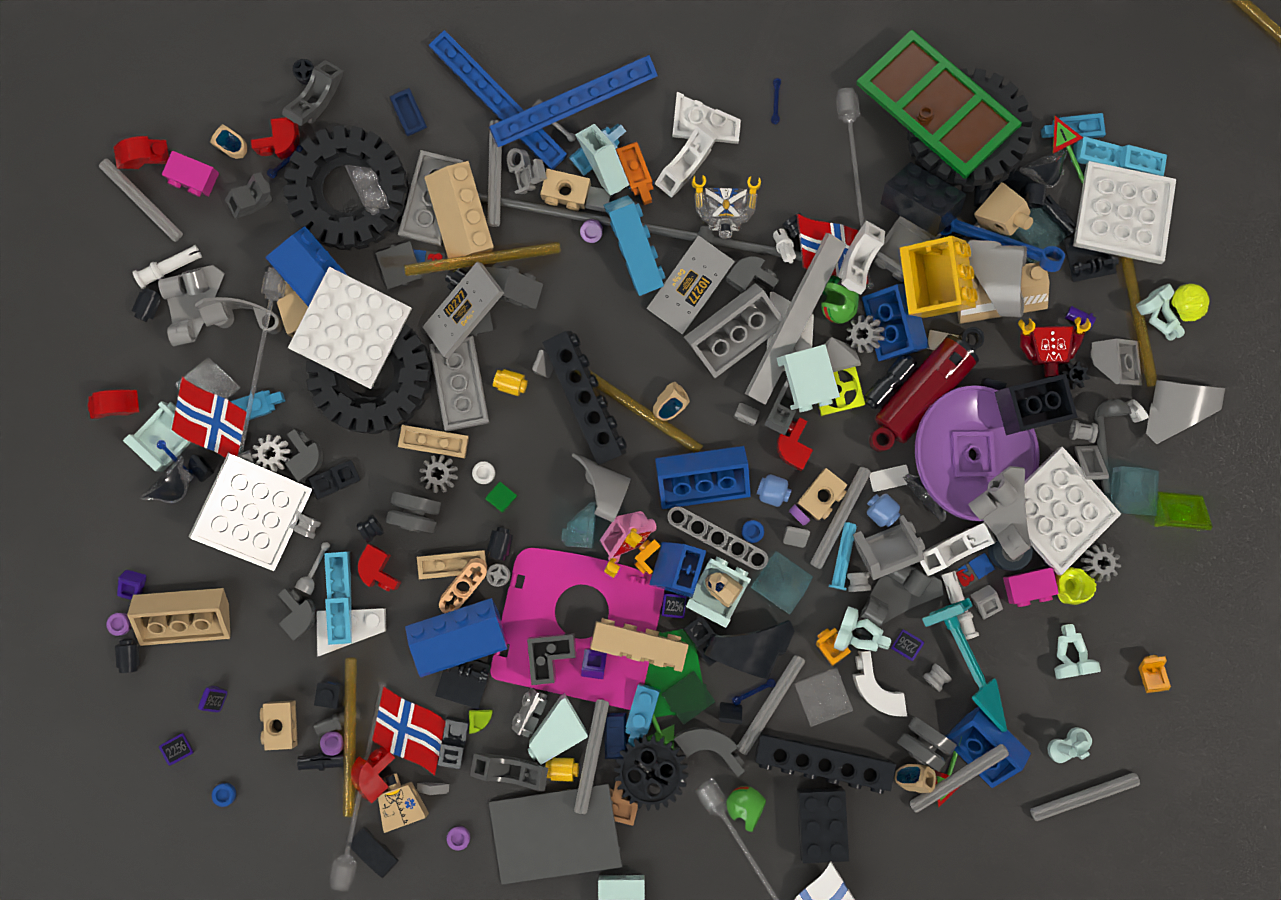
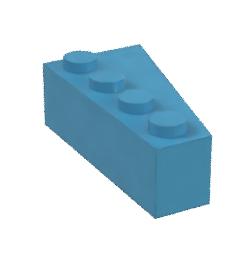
(634, 244)

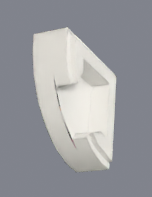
(1138, 412)

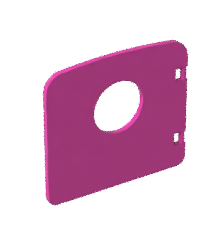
(532, 613)

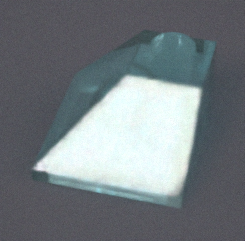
(1041, 233)
(1135, 490)
(581, 528)
(782, 582)

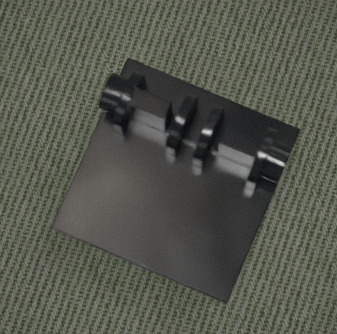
(1088, 263)
(464, 683)

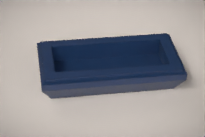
(408, 112)
(614, 735)

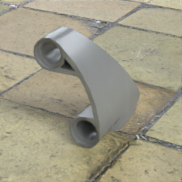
(1000, 274)
(182, 295)
(219, 312)
(1180, 406)
(608, 486)
(1005, 511)

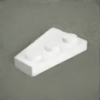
(692, 113)
(364, 625)

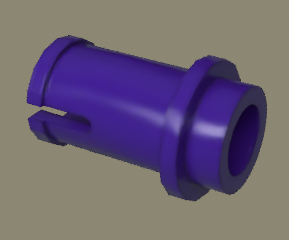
(1073, 313)

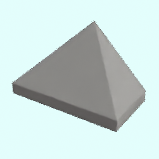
(841, 355)
(1091, 462)

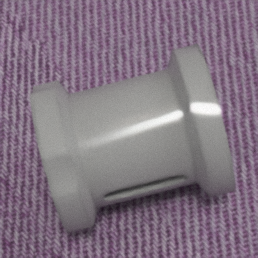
(1083, 431)

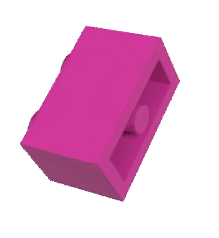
(190, 174)
(1031, 585)

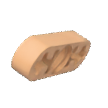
(464, 575)

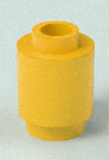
(510, 382)
(562, 769)

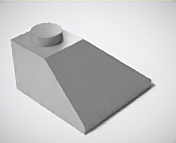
(1118, 360)

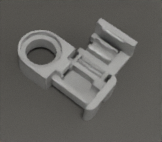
(525, 173)

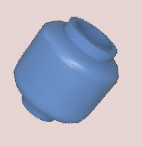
(773, 490)
(883, 510)

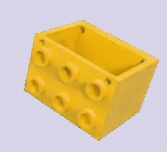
(938, 277)

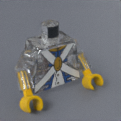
(725, 207)

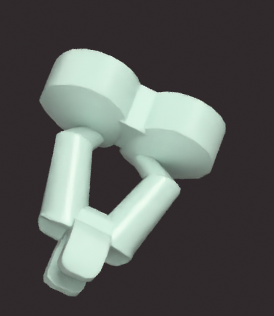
(1152, 304)
(850, 623)
(1071, 669)
(1075, 745)

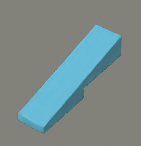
(1119, 156)
(338, 597)

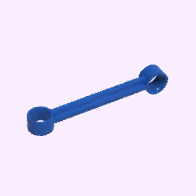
(1032, 251)

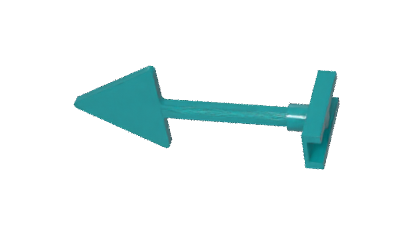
(988, 695)

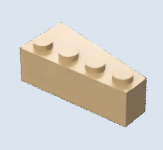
(639, 645)

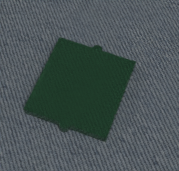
(688, 697)

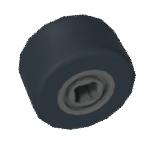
(1004, 562)

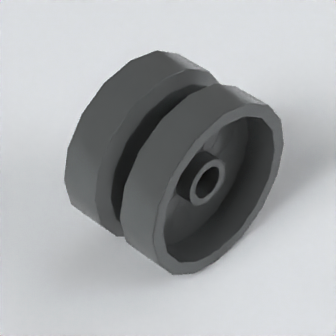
(413, 512)
(926, 744)

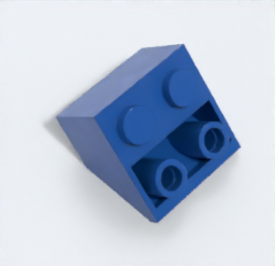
(677, 568)

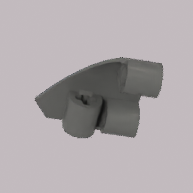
(899, 593)

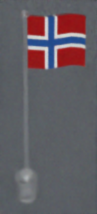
(811, 231)
(214, 419)
(405, 732)

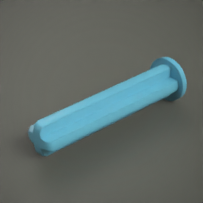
(843, 556)

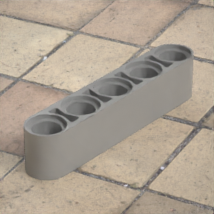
(725, 546)

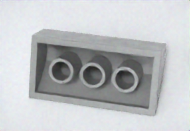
(735, 330)

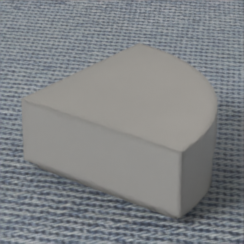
(432, 788)

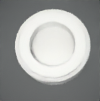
(483, 472)

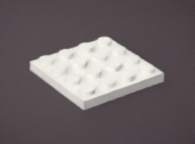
(1125, 212)
(350, 328)
(1064, 511)
(250, 512)

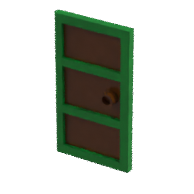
(938, 103)

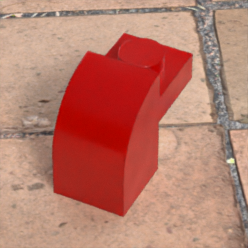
(283, 142)
(137, 151)
(113, 403)
(790, 450)
(371, 568)
(365, 774)

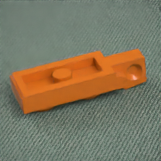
(636, 171)

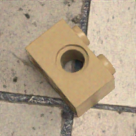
(556, 181)
(825, 481)
(286, 713)

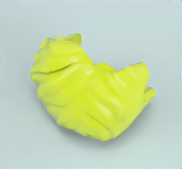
(1190, 302)
(1075, 586)

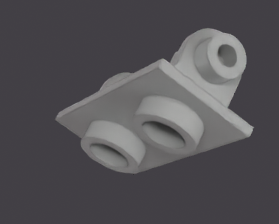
(532, 702)

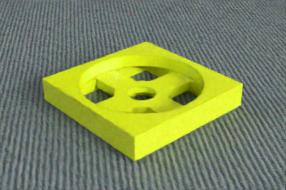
(847, 386)

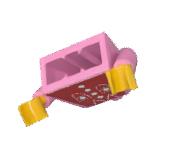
(624, 535)

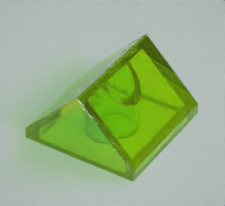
(1182, 512)

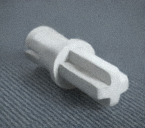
(784, 246)

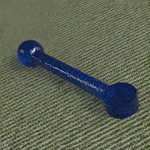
(775, 118)
(272, 173)
(161, 444)
(770, 683)

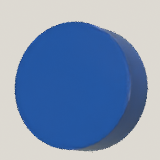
(752, 531)
(223, 794)

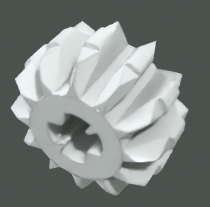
(269, 445)

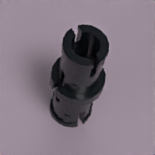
(1059, 215)
(320, 761)

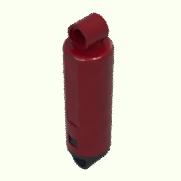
(932, 380)

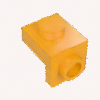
(646, 549)
(826, 645)
(1154, 674)

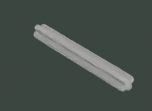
(494, 181)
(140, 199)
(840, 517)
(770, 704)
(591, 757)
(960, 777)
(1085, 796)

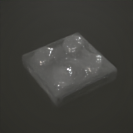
(823, 697)

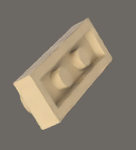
(433, 441)
(447, 564)

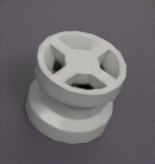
(307, 526)
(495, 576)
(858, 581)
(937, 677)

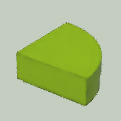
(478, 719)

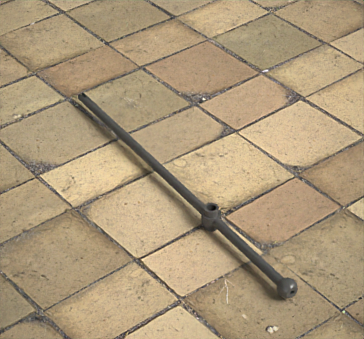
(704, 232)

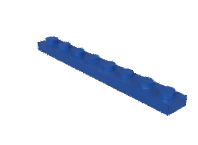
(494, 96)
(573, 101)

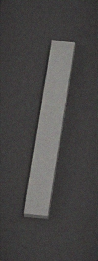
(796, 317)

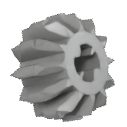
(873, 333)
(434, 481)
(1103, 554)

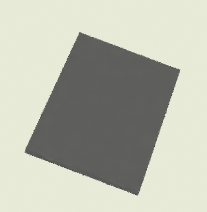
(547, 839)

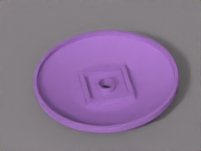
(947, 432)

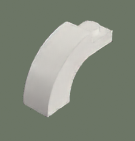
(687, 161)
(860, 256)
(957, 547)
(887, 702)

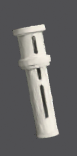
(157, 270)
(955, 594)

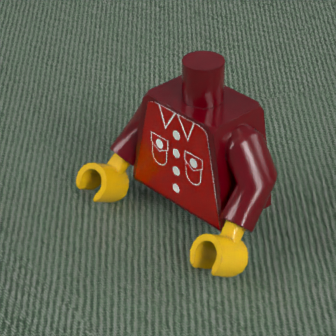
(1051, 344)

